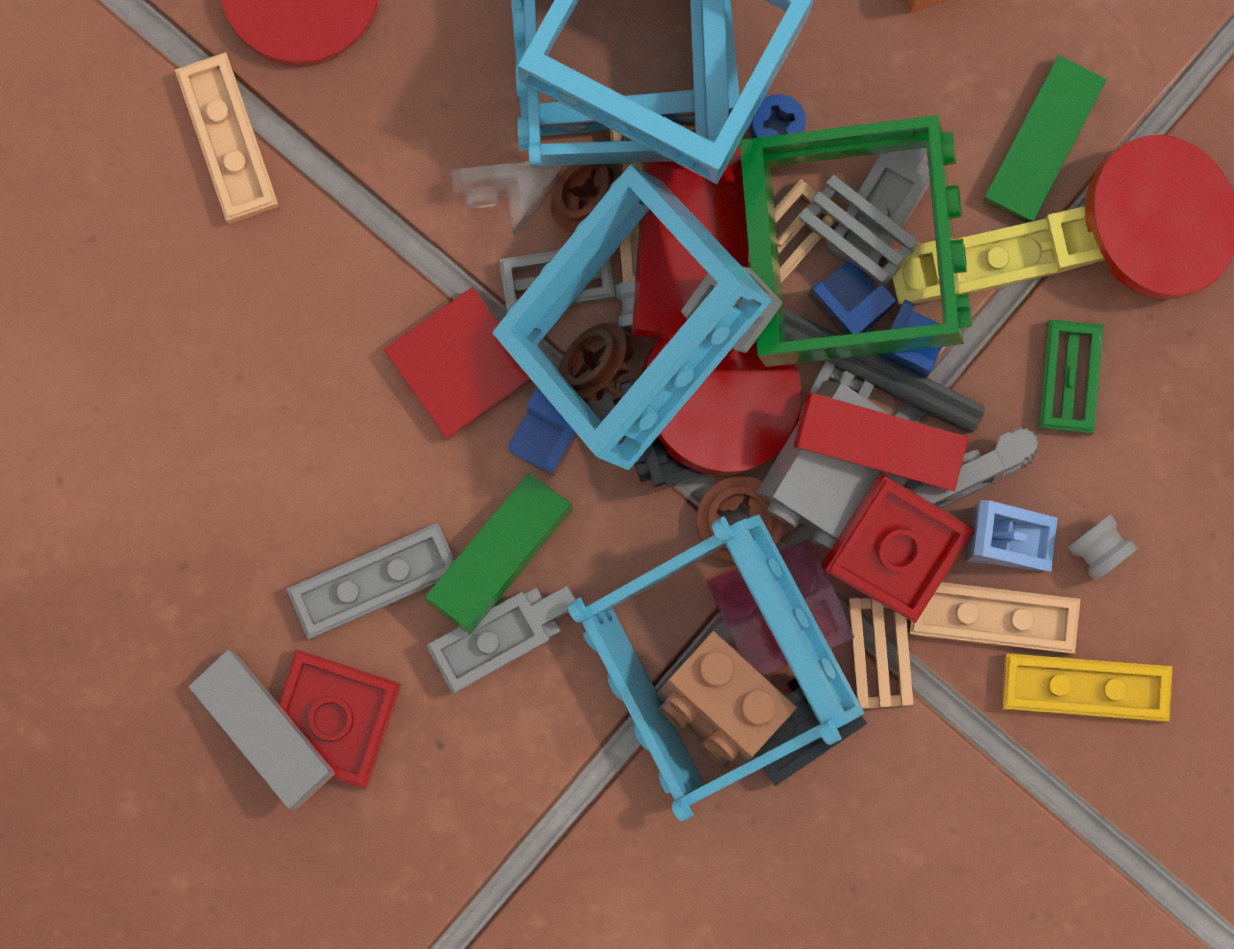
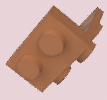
(724, 703)

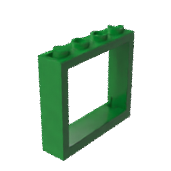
(844, 142)

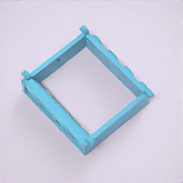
(710, 94)
(790, 625)

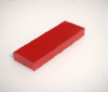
(880, 442)

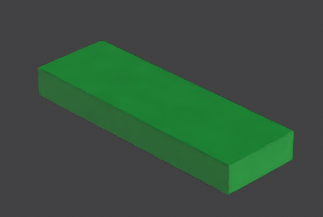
(1044, 139)
(498, 553)

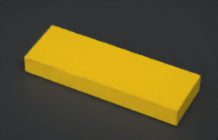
(1086, 687)

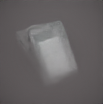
(524, 185)

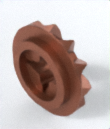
(579, 181)
(612, 349)
(726, 497)

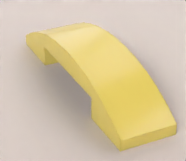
(1003, 257)

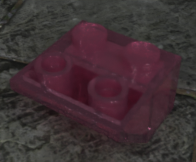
(747, 626)

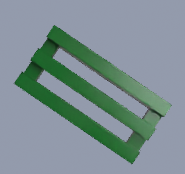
(1066, 422)

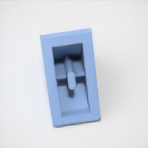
(1011, 537)

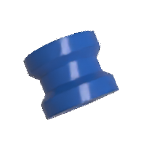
(787, 108)

